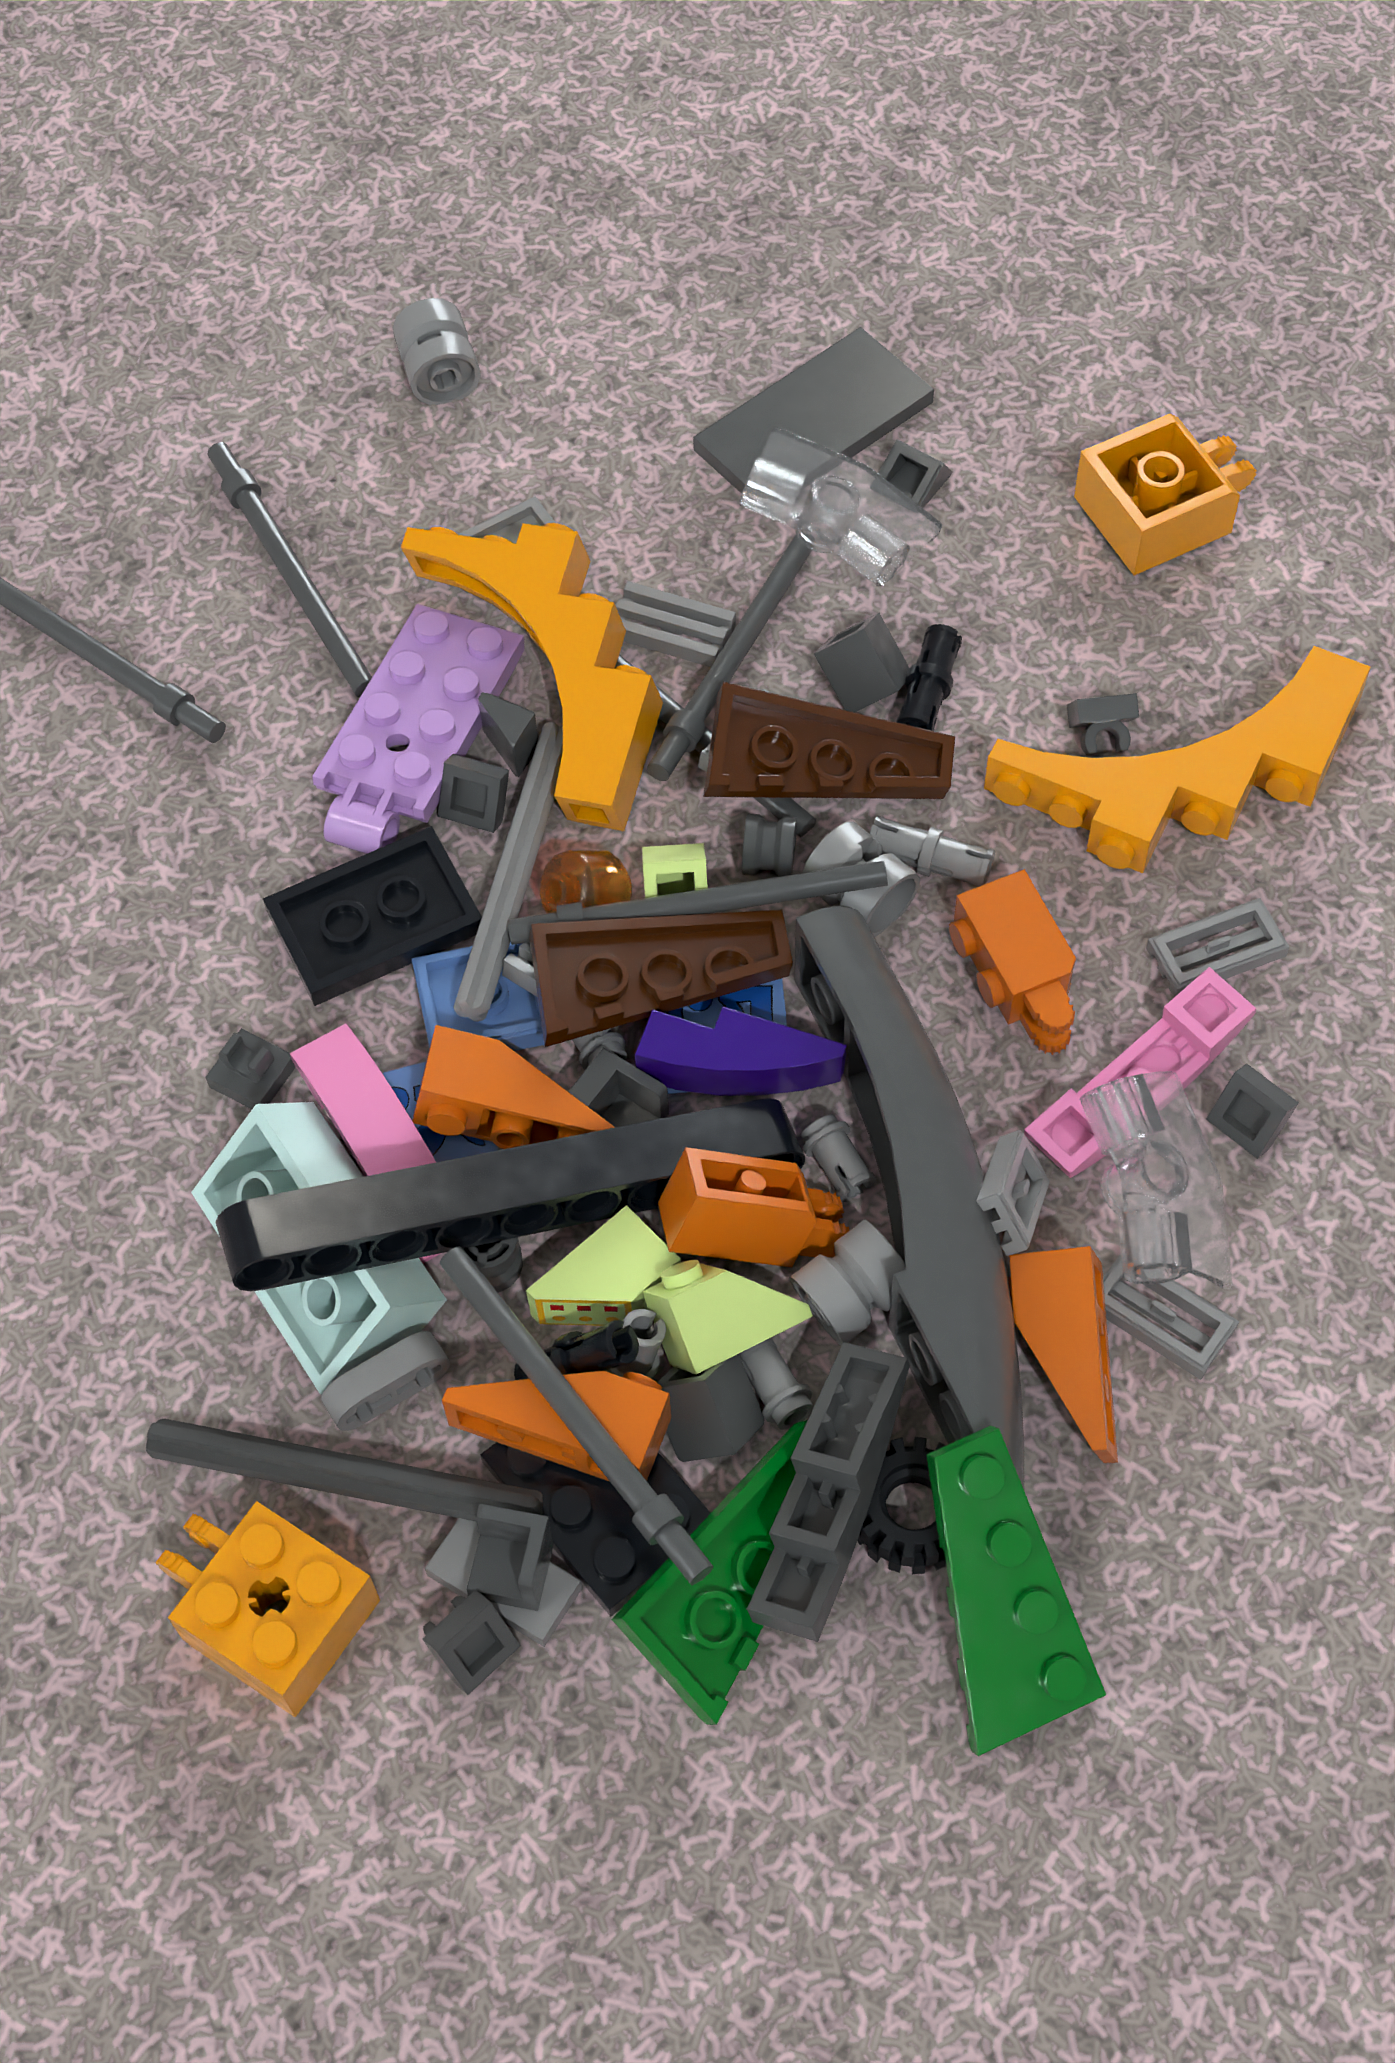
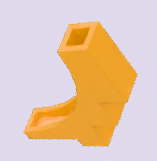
(605, 708)
(1201, 785)

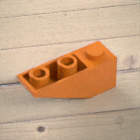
(495, 1095)

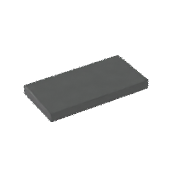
(835, 399)

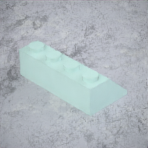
(334, 1318)

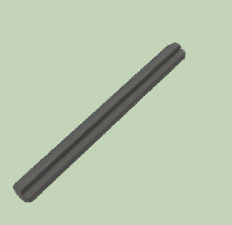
(334, 1471)

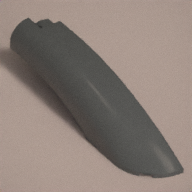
(954, 1296)

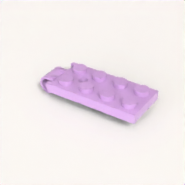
(418, 699)

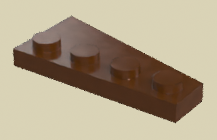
(810, 750)
(621, 969)

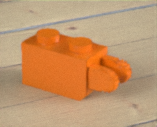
(1019, 957)
(747, 1210)

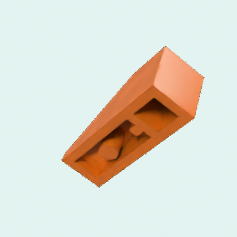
(1064, 1321)
(520, 1417)

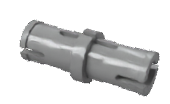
(933, 851)

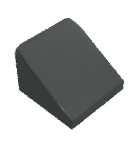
(914, 472)
(509, 730)

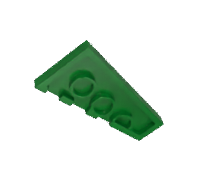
(1011, 1615)
(703, 1630)

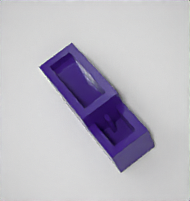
(737, 1056)

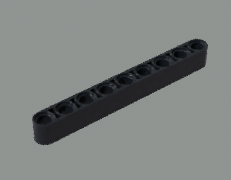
(483, 1196)

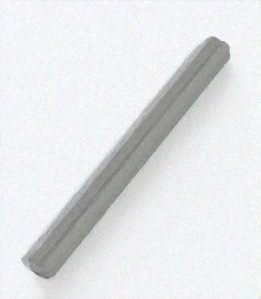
(511, 877)

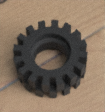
(881, 1533)

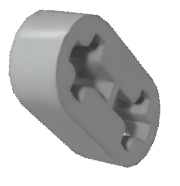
(385, 1380)

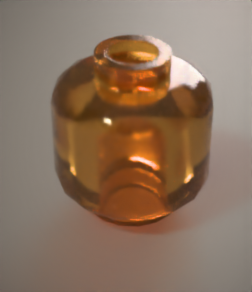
(584, 877)

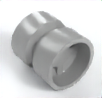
(436, 351)
(854, 846)
(850, 1283)

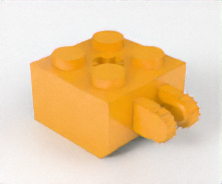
(1160, 491)
(253, 1567)

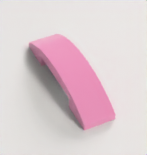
(1185, 1041)
(361, 1104)

